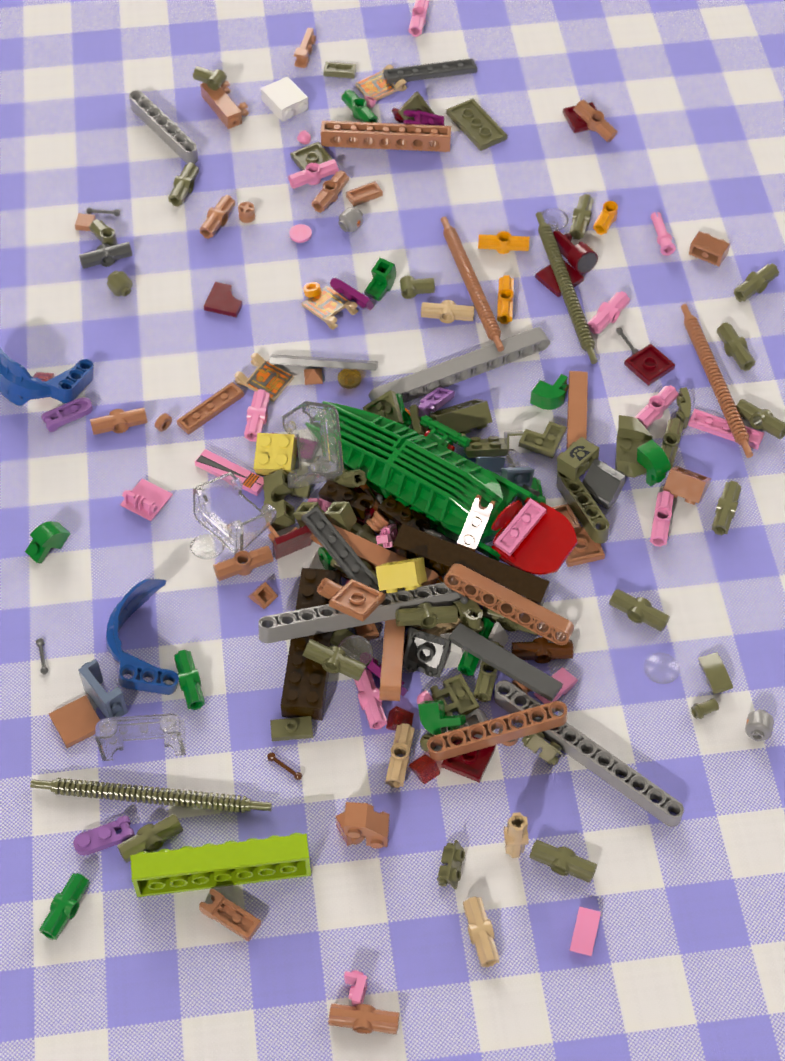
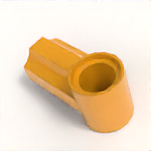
(606, 217)

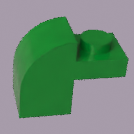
(383, 279)
(548, 396)
(654, 460)
(45, 537)
(434, 719)

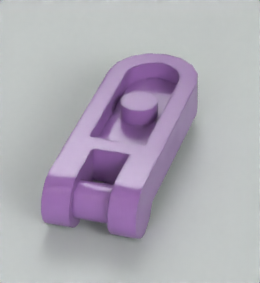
(67, 413)
(103, 836)

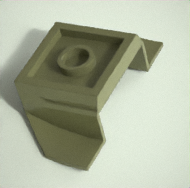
(630, 436)
(490, 447)

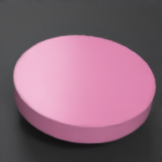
(300, 233)

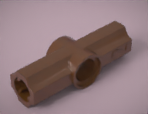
(542, 650)

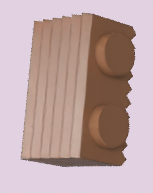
(709, 248)

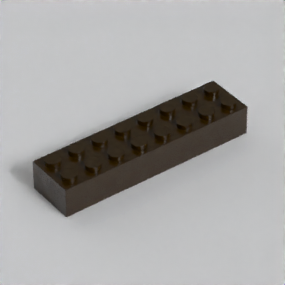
(441, 555)
(305, 679)

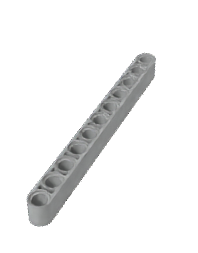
(465, 366)
(327, 619)
(596, 756)

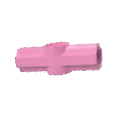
(418, 17)
(313, 173)
(608, 312)
(657, 405)
(257, 414)
(660, 526)
(369, 700)

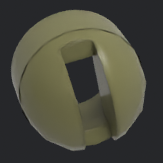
(423, 741)

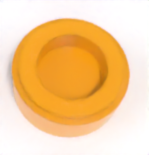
(312, 289)

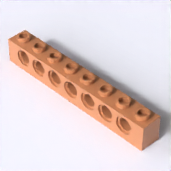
(385, 136)

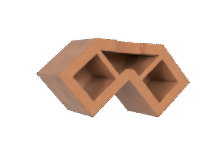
(364, 821)

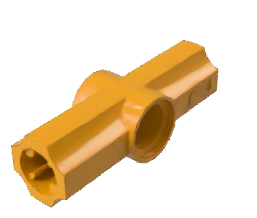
(503, 242)
(505, 299)

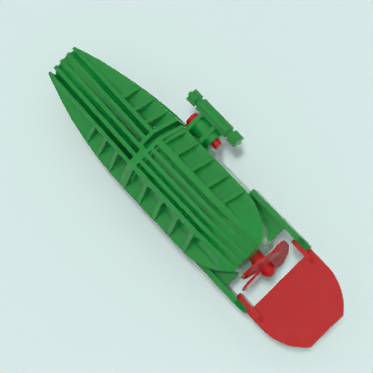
(443, 486)

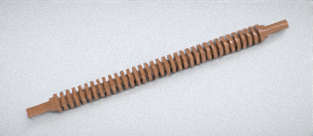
(472, 284)
(716, 381)

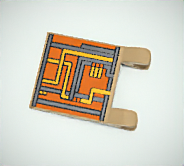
(376, 86)
(329, 304)
(265, 377)

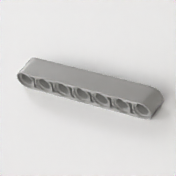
(163, 127)

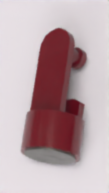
(579, 256)

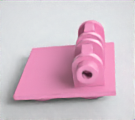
(145, 499)

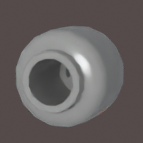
(350, 219)
(759, 725)

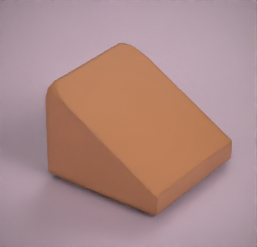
(263, 595)

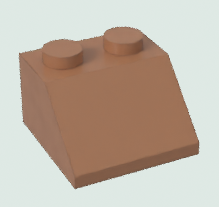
(686, 484)

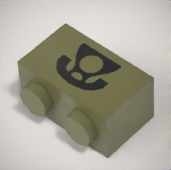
(577, 458)

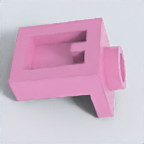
(358, 991)

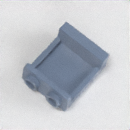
(517, 475)
(111, 703)

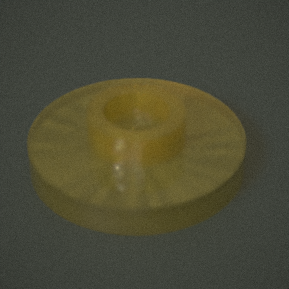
(349, 378)

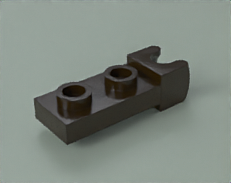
(335, 492)
(401, 514)

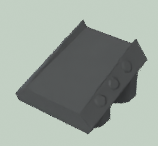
(603, 483)
(424, 652)

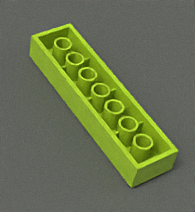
(220, 865)

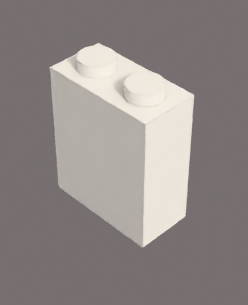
(284, 98)

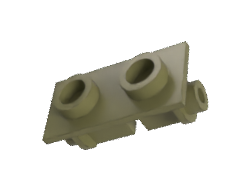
(550, 751)
(453, 856)

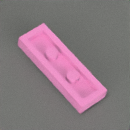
(520, 527)

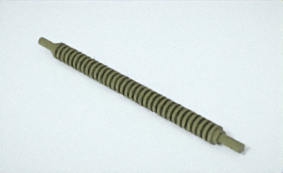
(566, 288)
(141, 794)

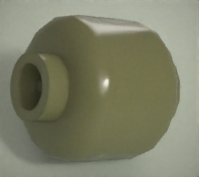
(119, 283)

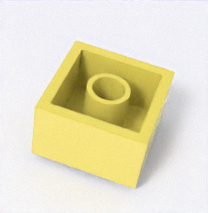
(275, 453)
(400, 574)

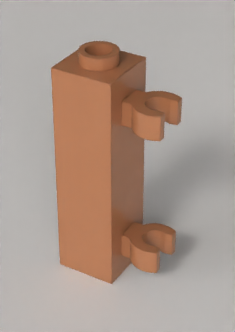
(223, 105)

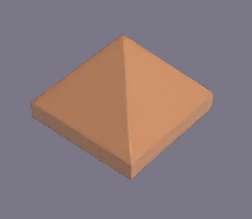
(313, 376)

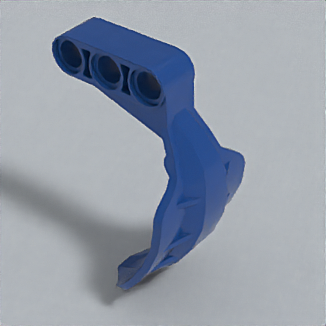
(20, 386)
(129, 664)

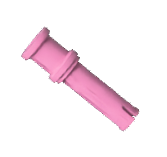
(664, 239)

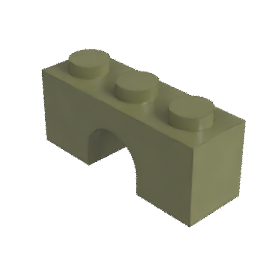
(275, 491)
(338, 514)

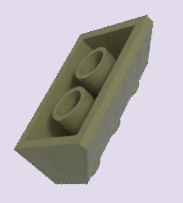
(464, 416)

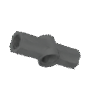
(105, 255)

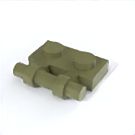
(459, 693)

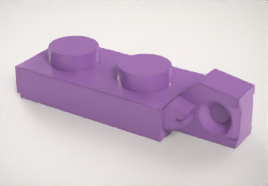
(435, 400)

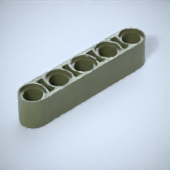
(584, 508)

